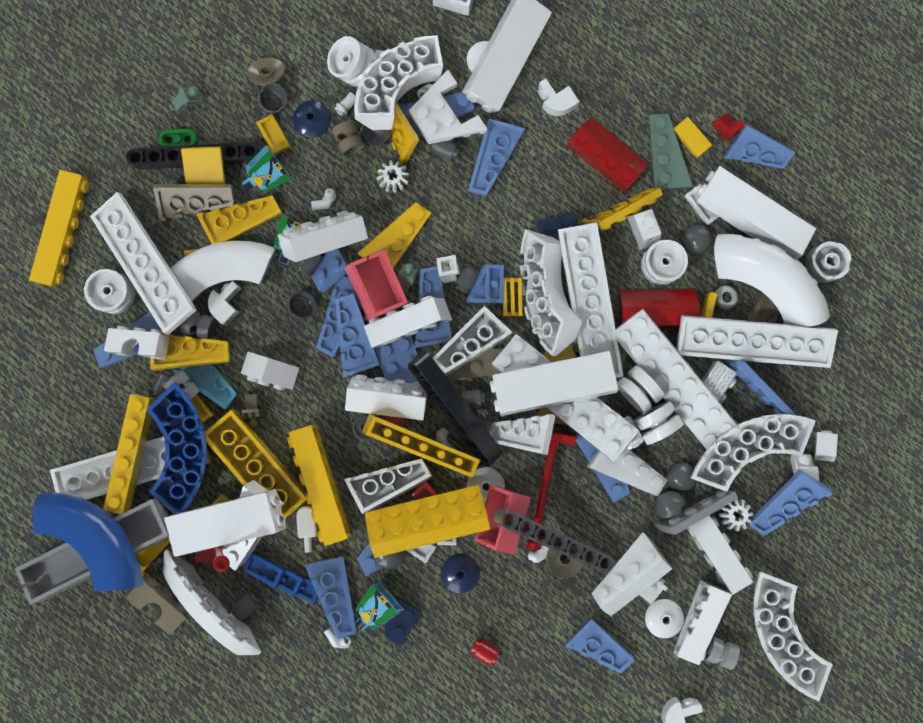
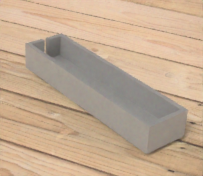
(66, 568)

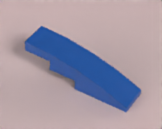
(280, 577)

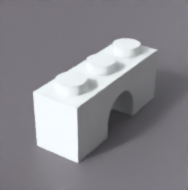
(151, 344)

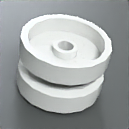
(349, 59)
(672, 254)
(101, 298)
(640, 390)
(658, 422)

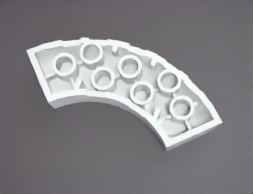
(222, 263)
(775, 275)

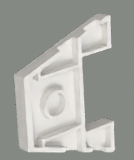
(437, 119)

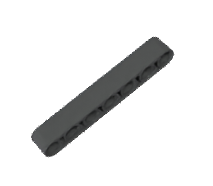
(547, 537)

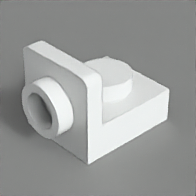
(653, 591)

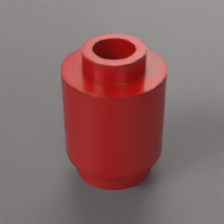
(485, 651)

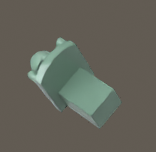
(186, 97)
(407, 277)

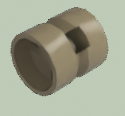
(347, 136)

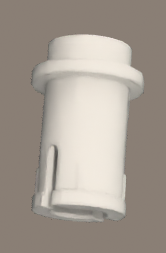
(342, 107)

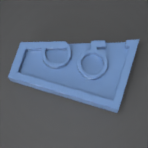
(759, 148)
(599, 645)

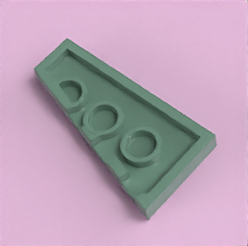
(667, 160)

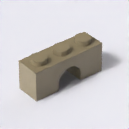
(172, 612)

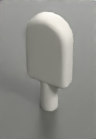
(306, 527)

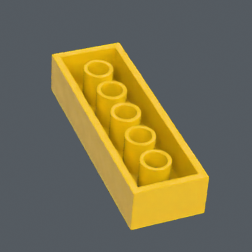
(252, 460)
(319, 484)
(426, 521)

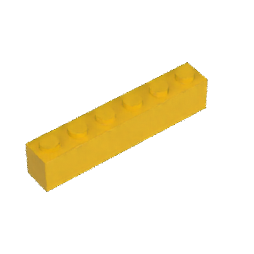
(59, 229)
(420, 445)
(129, 455)

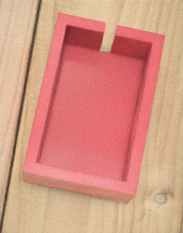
(376, 284)
(498, 537)

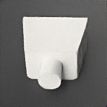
(645, 228)

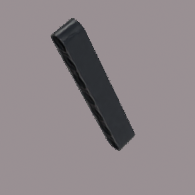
(166, 154)
(454, 408)

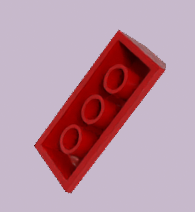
(607, 154)
(661, 305)

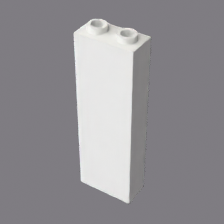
(506, 54)
(754, 213)
(554, 383)
(225, 523)

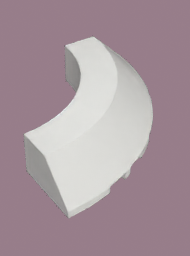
(392, 77)
(545, 297)
(755, 439)
(206, 608)
(782, 639)

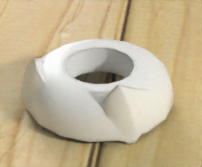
(720, 303)

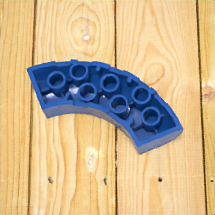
(183, 449)
(93, 536)

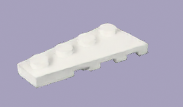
(525, 434)

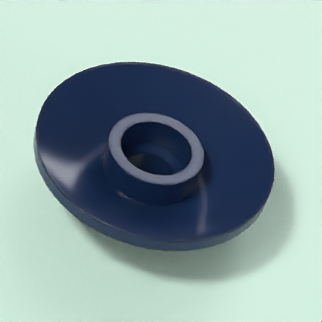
(313, 127)
(460, 563)

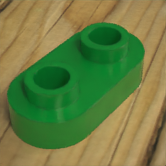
(179, 137)

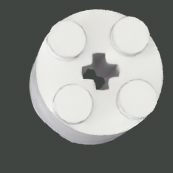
(838, 265)

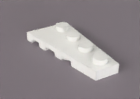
(630, 470)

